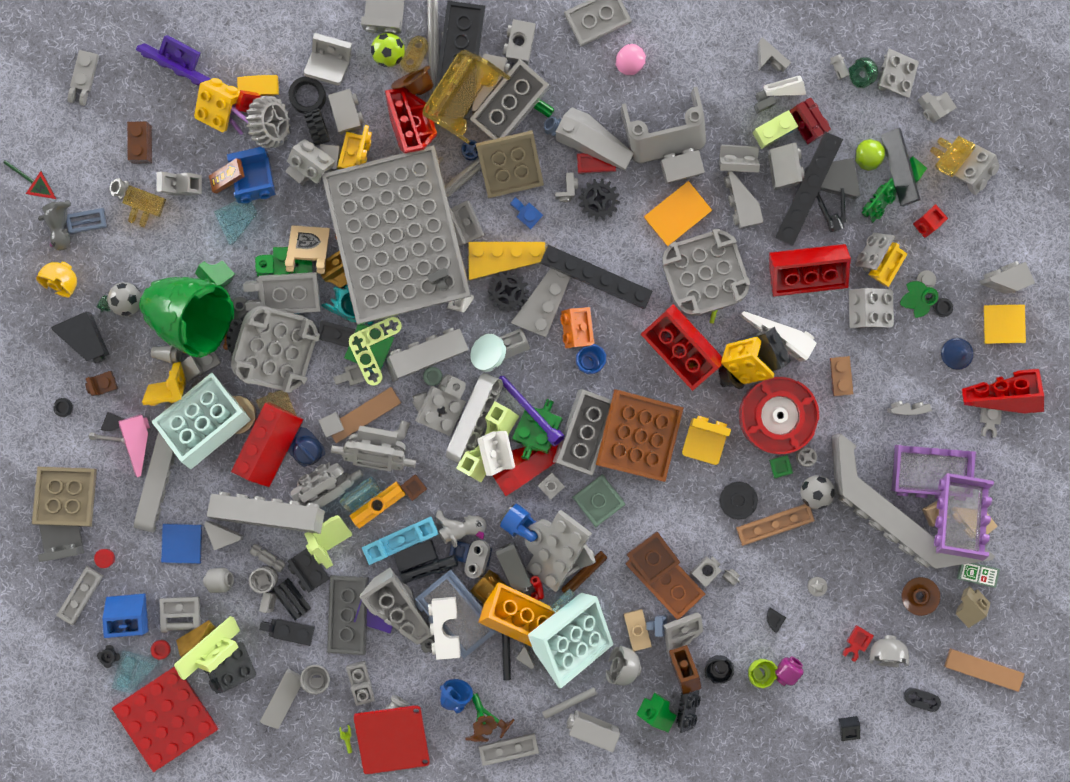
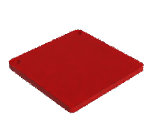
(391, 739)

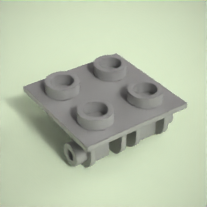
(897, 73)
(874, 251)

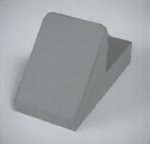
(768, 52)
(197, 366)

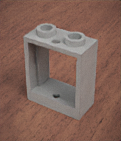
(593, 730)

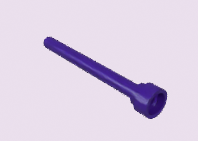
(554, 436)

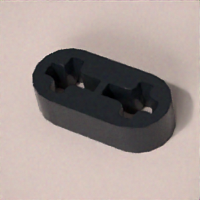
(920, 703)

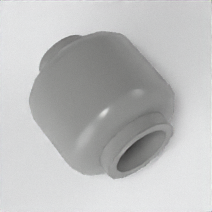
(218, 580)

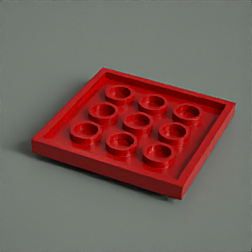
(165, 719)

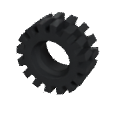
(317, 126)

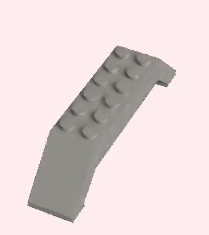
(883, 514)

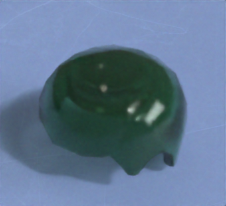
(869, 67)

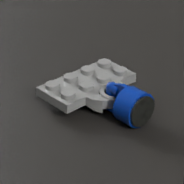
(553, 544)

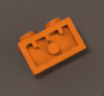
(577, 327)

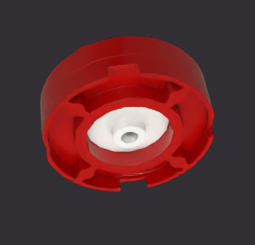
(797, 420)

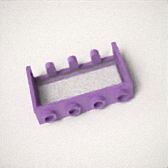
(921, 468)
(963, 516)

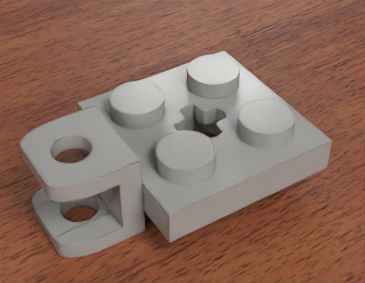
(447, 395)

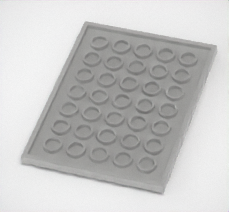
(394, 233)

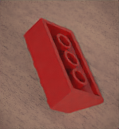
(809, 270)
(267, 444)

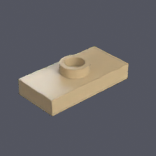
(637, 630)

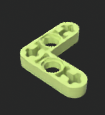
(368, 341)

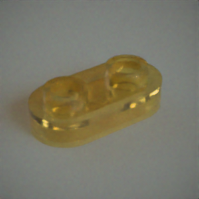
(414, 54)

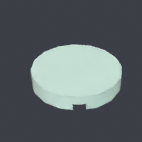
(488, 352)

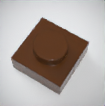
(413, 487)

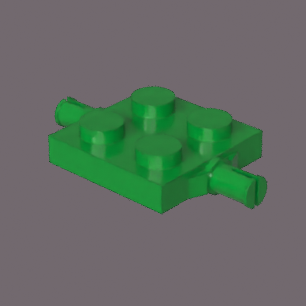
(532, 435)

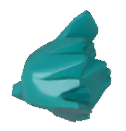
(343, 305)

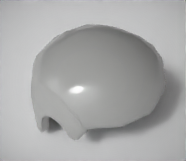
(314, 685)

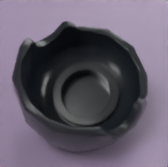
(724, 666)

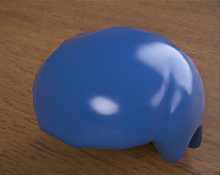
(597, 355)

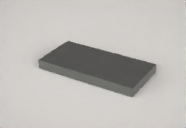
(344, 599)

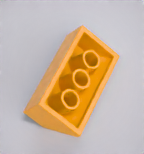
(513, 613)

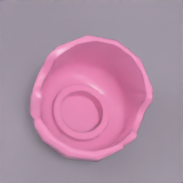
(630, 59)

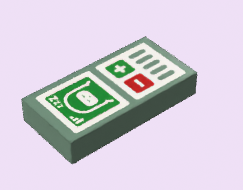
(978, 574)

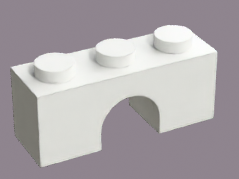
(445, 645)

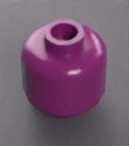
(789, 671)

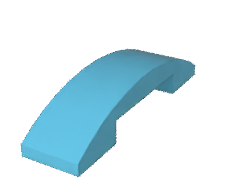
(400, 540)

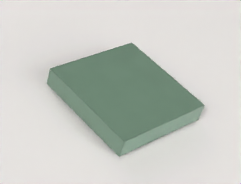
(599, 500)

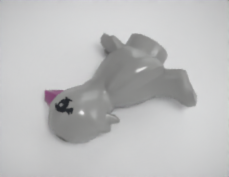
(455, 530)

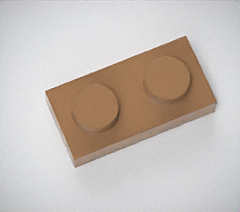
(841, 376)

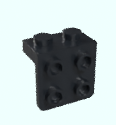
(232, 671)

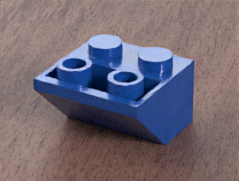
(125, 616)

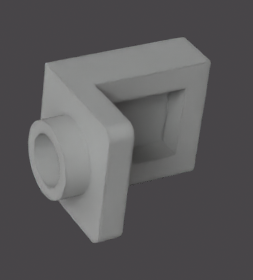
(571, 184)

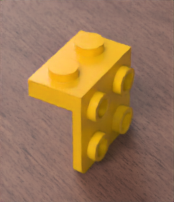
(215, 103)
(355, 149)
(705, 440)

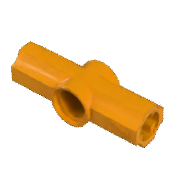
(368, 512)

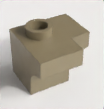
(973, 607)

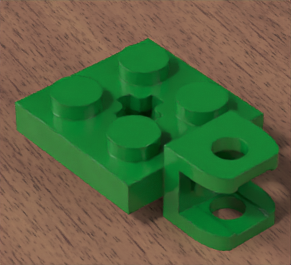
(276, 263)

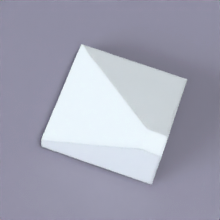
(461, 304)

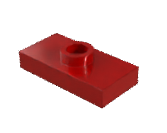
(590, 164)

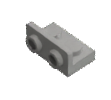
(739, 158)

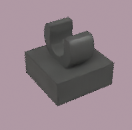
(763, 102)
(439, 278)

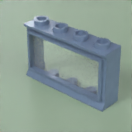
(468, 610)

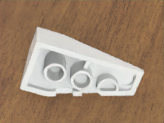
(795, 341)

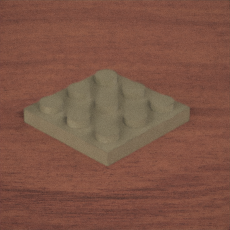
(510, 164)
(64, 496)

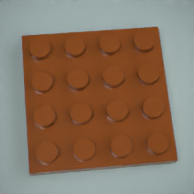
(639, 435)

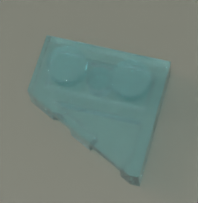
(235, 219)
(132, 670)

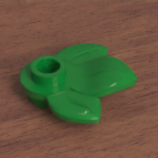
(916, 299)

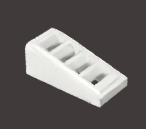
(789, 86)

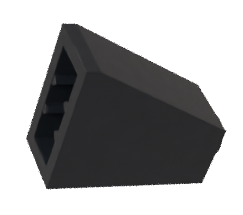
(83, 336)

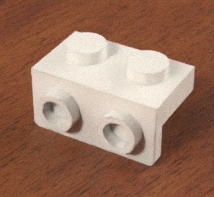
(496, 452)

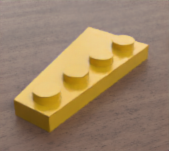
(494, 257)

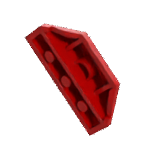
(409, 125)

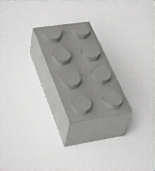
(510, 101)
(583, 432)

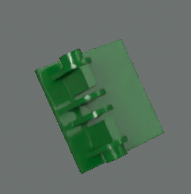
(884, 195)

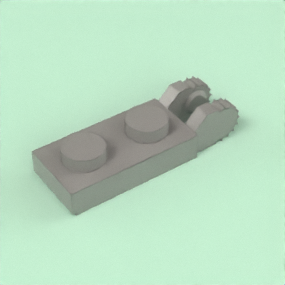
(83, 76)

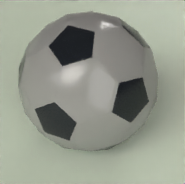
(124, 299)
(817, 492)

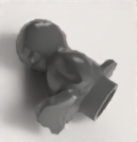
(55, 217)

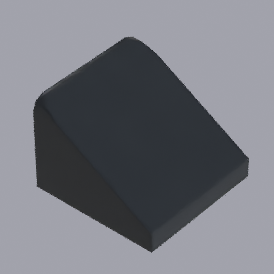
(849, 728)

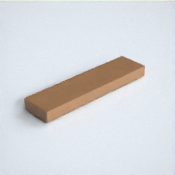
(367, 413)
(774, 524)
(984, 669)

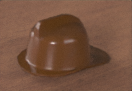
(415, 82)

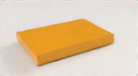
(677, 213)

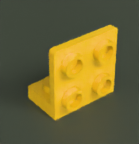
(743, 363)
(168, 391)

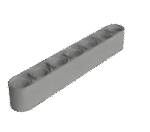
(155, 483)

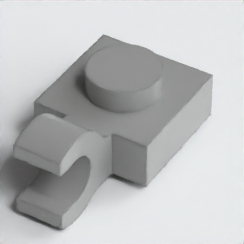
(353, 375)

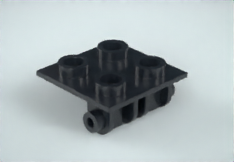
(687, 718)

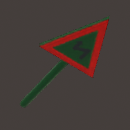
(39, 186)

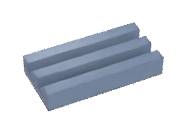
(102, 218)

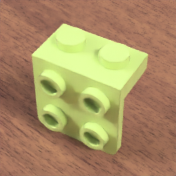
(332, 533)

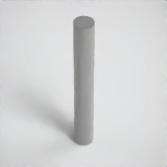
(569, 703)

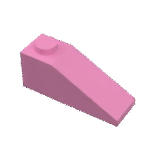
(135, 438)

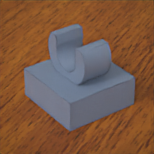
(657, 625)

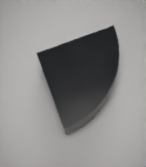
(111, 422)
(775, 619)

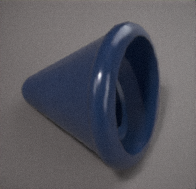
(957, 353)

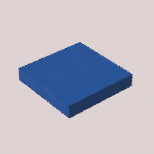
(181, 543)

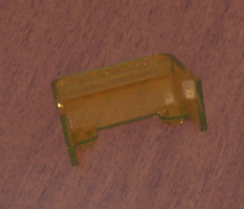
(458, 91)

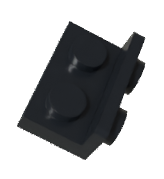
(307, 570)

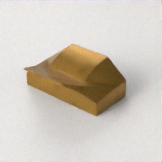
(335, 271)

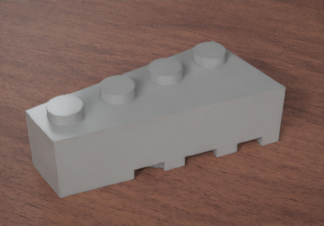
(425, 354)

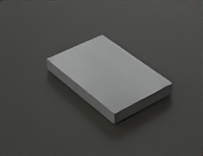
(596, 19)

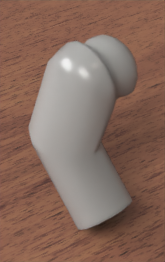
(402, 430)

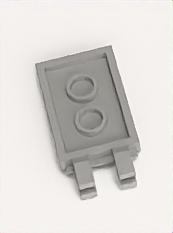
(285, 292)

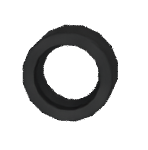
(305, 81)

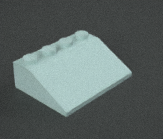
(201, 421)
(571, 638)

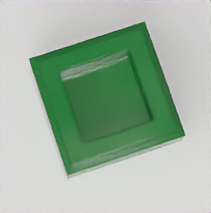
(781, 466)

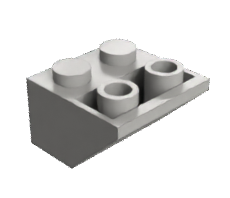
(785, 166)
(1010, 279)

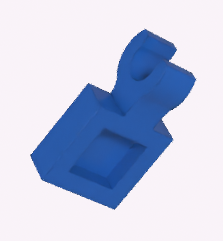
(527, 214)

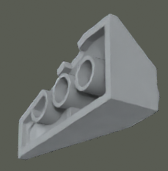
(590, 137)
(391, 602)

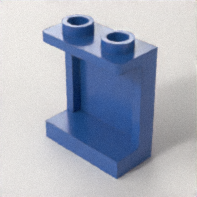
(258, 175)

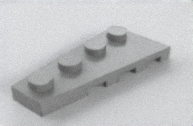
(543, 304)

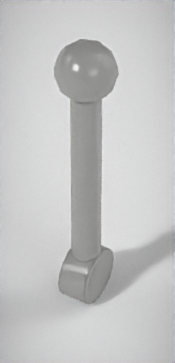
(93, 436)

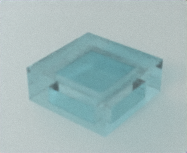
(562, 600)

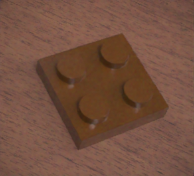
(653, 558)

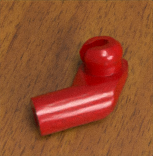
(538, 586)

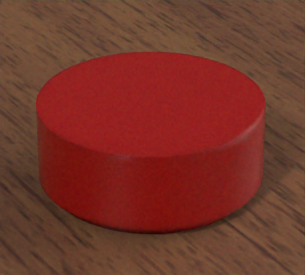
(104, 558)
(160, 649)

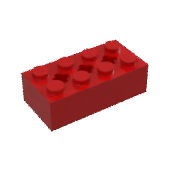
(682, 347)

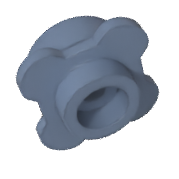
(551, 125)

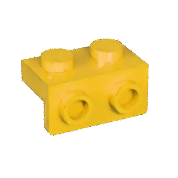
(889, 265)

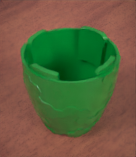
(188, 313)

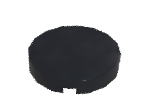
(738, 500)

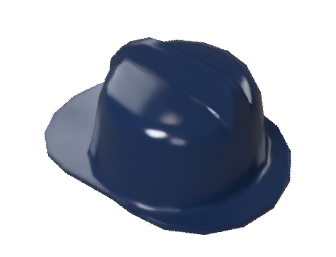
(306, 448)

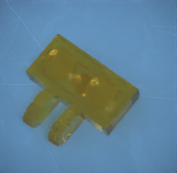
(954, 156)
(143, 201)

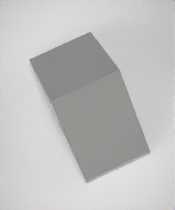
(220, 535)

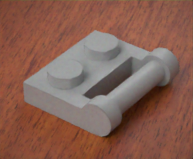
(179, 607)

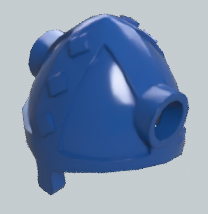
(455, 695)

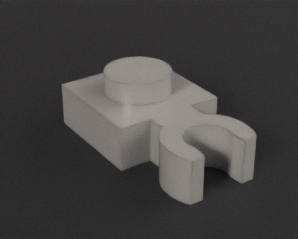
(990, 418)

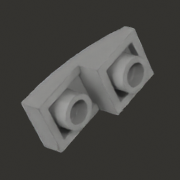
(904, 408)
(360, 683)

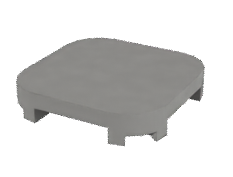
(705, 273)
(274, 348)

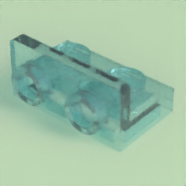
(360, 495)

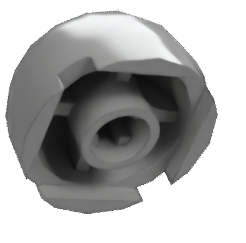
(889, 652)
(624, 666)

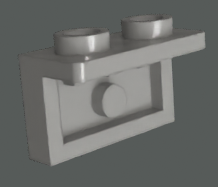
(310, 160)

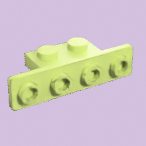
(210, 650)

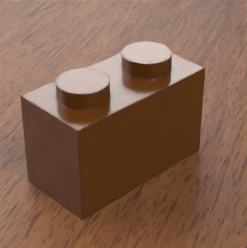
(139, 142)
(685, 669)

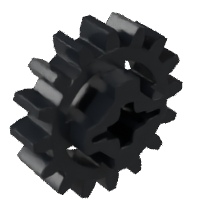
(611, 196)
(519, 287)

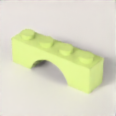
(498, 419)

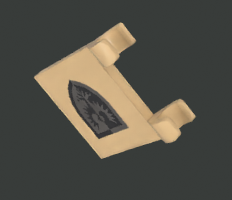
(307, 244)

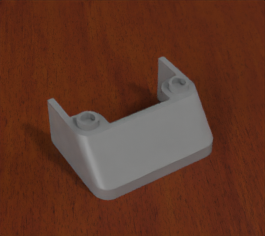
(656, 145)

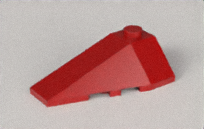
(1016, 394)
(524, 470)

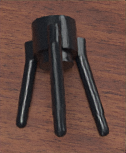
(834, 221)

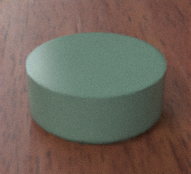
(432, 376)

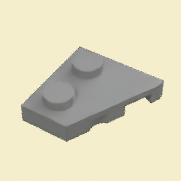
(682, 631)

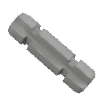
(267, 557)

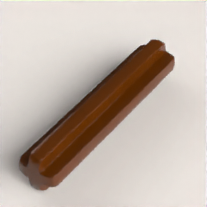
(585, 572)

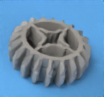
(267, 110)

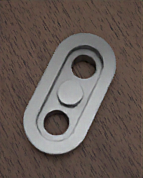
(478, 560)

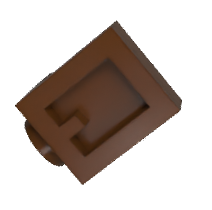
(101, 384)

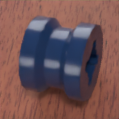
(469, 148)

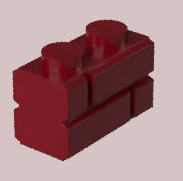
(809, 120)

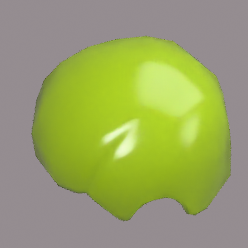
(870, 154)
(757, 678)

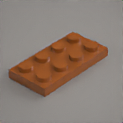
(673, 590)

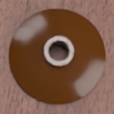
(929, 600)

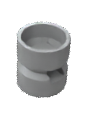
(263, 579)

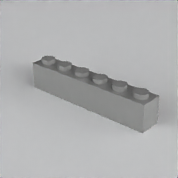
(266, 513)

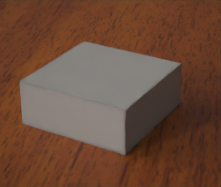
(331, 424)
(268, 602)

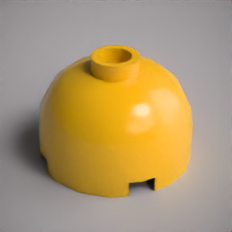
(57, 276)

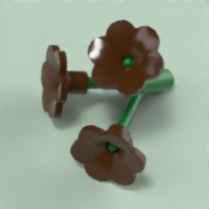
(484, 724)

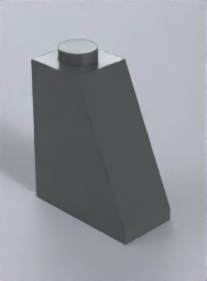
(842, 175)
(514, 567)

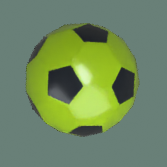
(387, 50)

